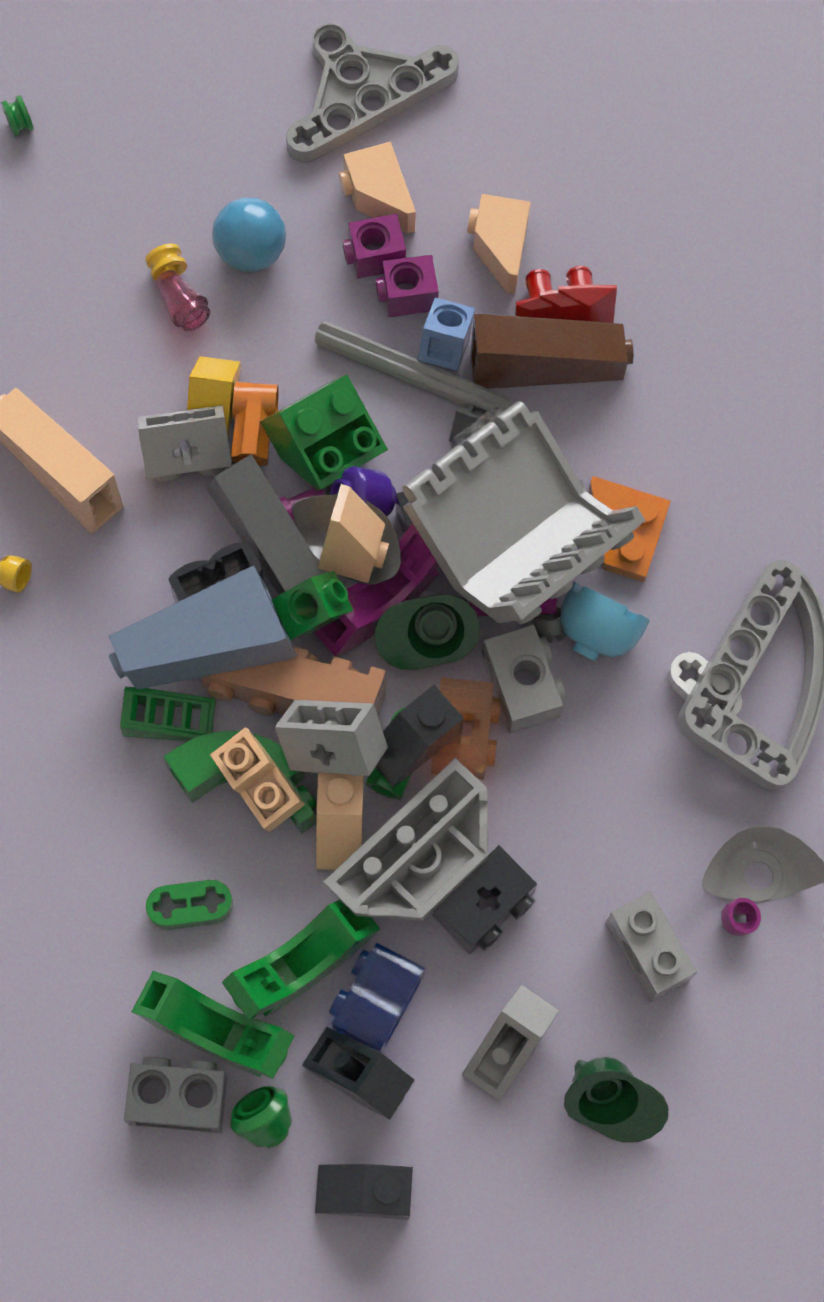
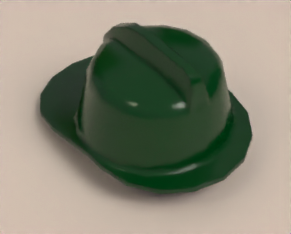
(427, 632)
(614, 1101)

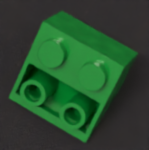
(325, 433)

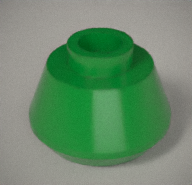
(262, 1117)

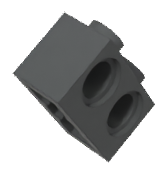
(174, 1109)

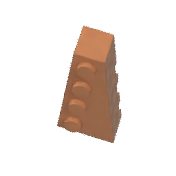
(277, 684)

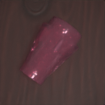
(183, 302)

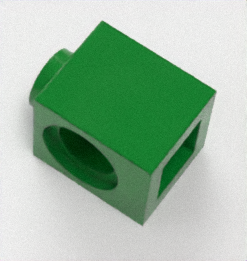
(298, 609)

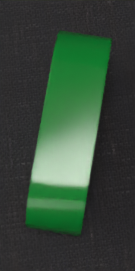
(191, 915)

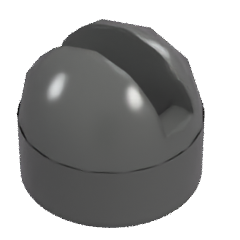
(549, 626)

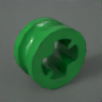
(17, 115)

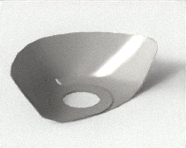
(791, 861)

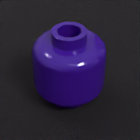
(370, 486)

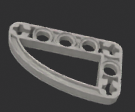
(721, 721)

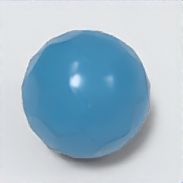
(249, 234)

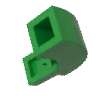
(199, 774)
(300, 961)
(212, 1026)

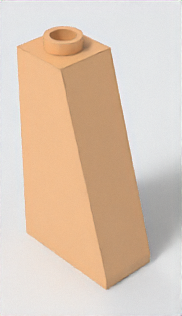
(58, 461)

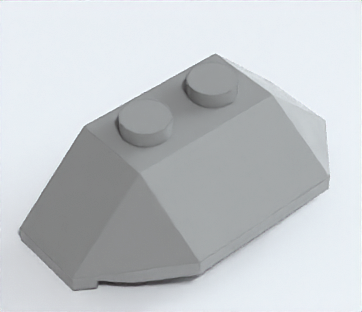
(419, 851)

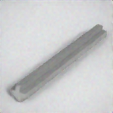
(408, 368)

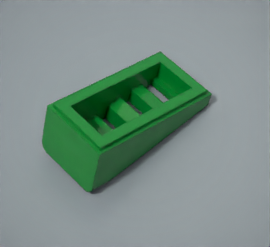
(170, 700)

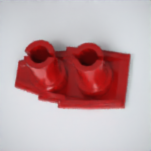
(573, 302)

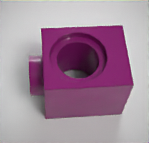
(381, 231)
(412, 270)

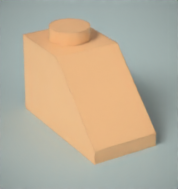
(377, 184)
(500, 236)
(353, 538)
(338, 819)

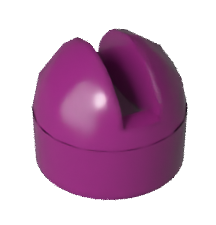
(740, 907)

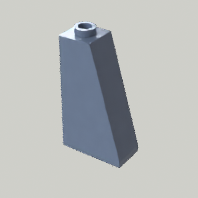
(204, 635)

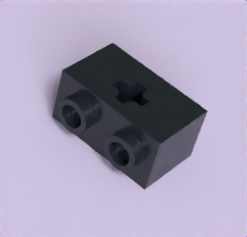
(495, 877)

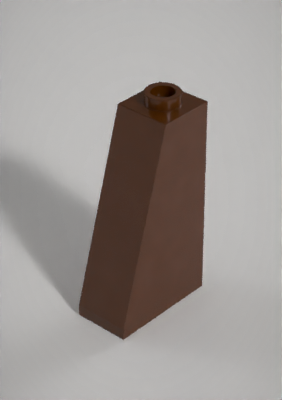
(546, 351)

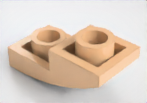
(257, 779)

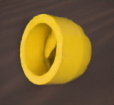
(15, 573)

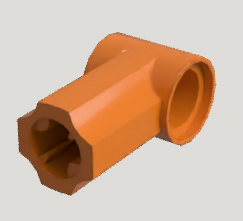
(251, 405)

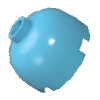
(600, 623)

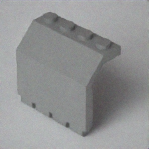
(513, 517)

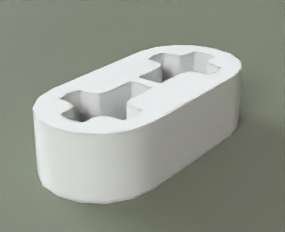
(683, 689)

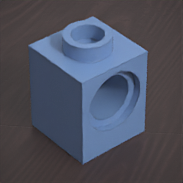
(446, 334)

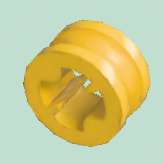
(165, 258)

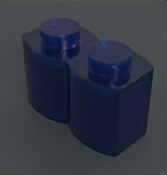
(377, 997)

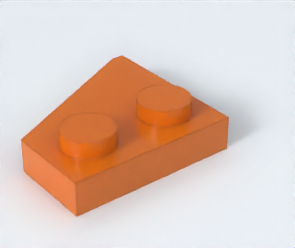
(636, 556)

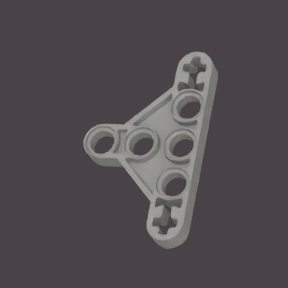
(379, 79)

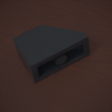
(418, 735)
(359, 1072)
(364, 1190)

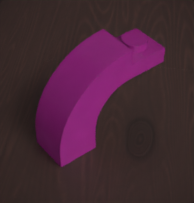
(371, 601)

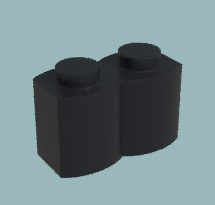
(203, 574)

